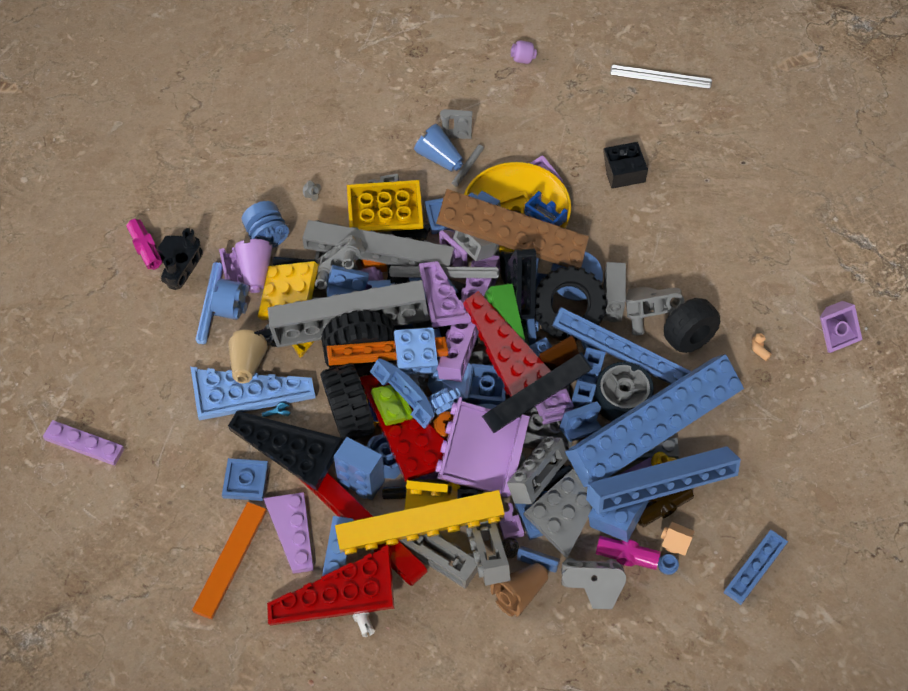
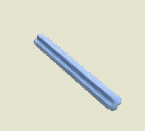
(206, 315)

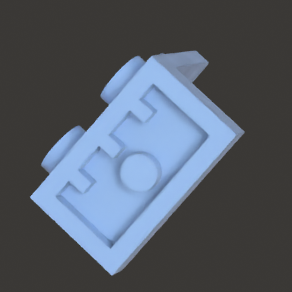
(416, 351)

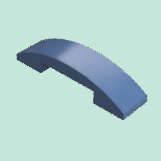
(407, 388)

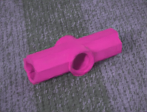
(144, 244)
(628, 552)

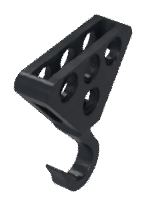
(522, 276)

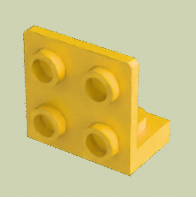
(424, 493)

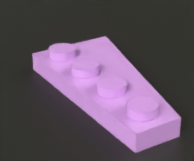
(441, 297)

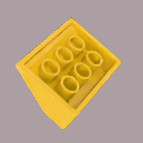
(385, 206)

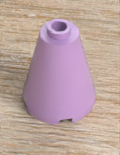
(254, 262)

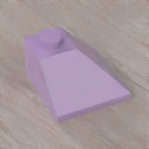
(460, 255)
(840, 326)

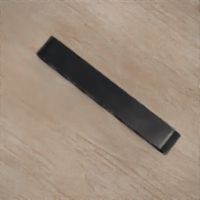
(536, 392)

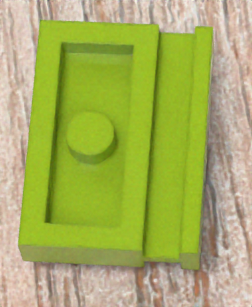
(391, 405)

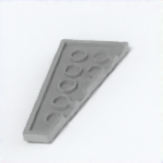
(561, 512)

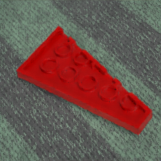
(411, 445)

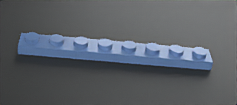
(618, 346)

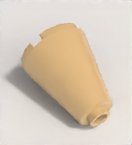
(246, 354)

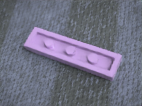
(83, 442)

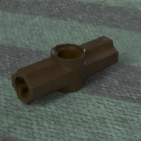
(664, 506)

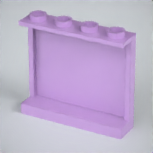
(477, 455)

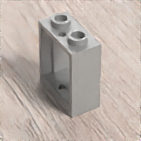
(615, 288)

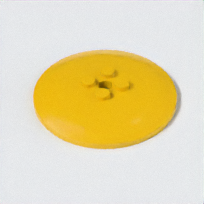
(517, 183)

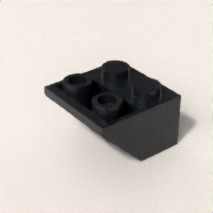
(625, 165)

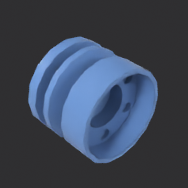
(265, 223)

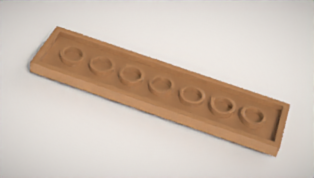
(512, 229)

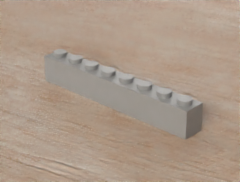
(378, 246)

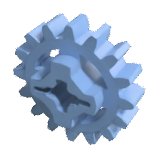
(443, 400)

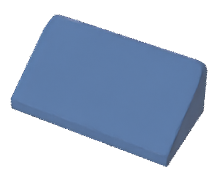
(531, 557)

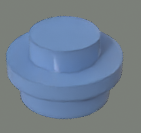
(668, 564)

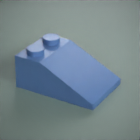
(618, 522)

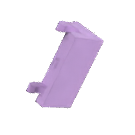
(230, 265)

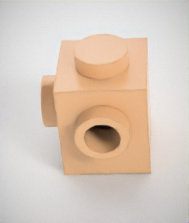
(677, 538)

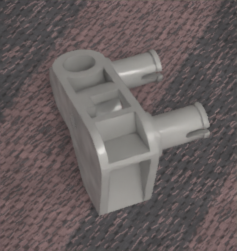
(341, 255)
(644, 299)
(603, 589)

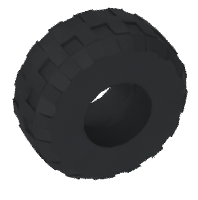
(691, 325)

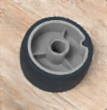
(622, 388)

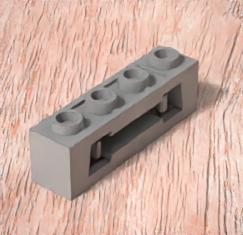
(537, 470)
(463, 564)
(497, 567)

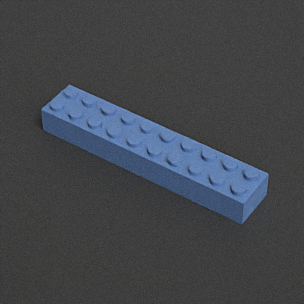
(654, 420)

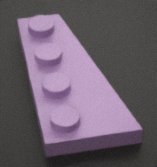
(291, 525)

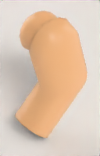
(758, 346)

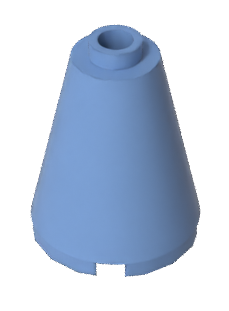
(439, 149)

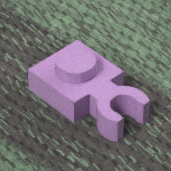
(511, 525)

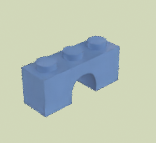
(585, 385)

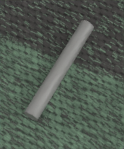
(467, 165)

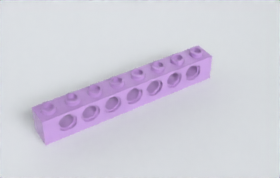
(462, 337)

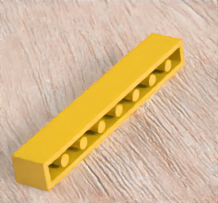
(419, 521)

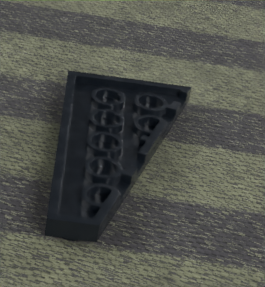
(296, 449)

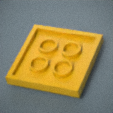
(287, 285)

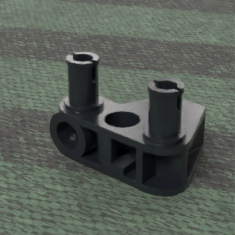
(179, 257)

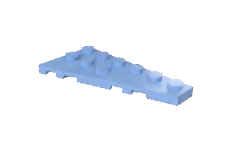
(221, 395)

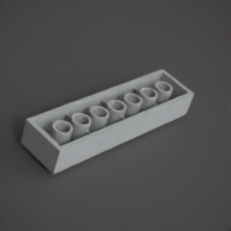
(306, 320)

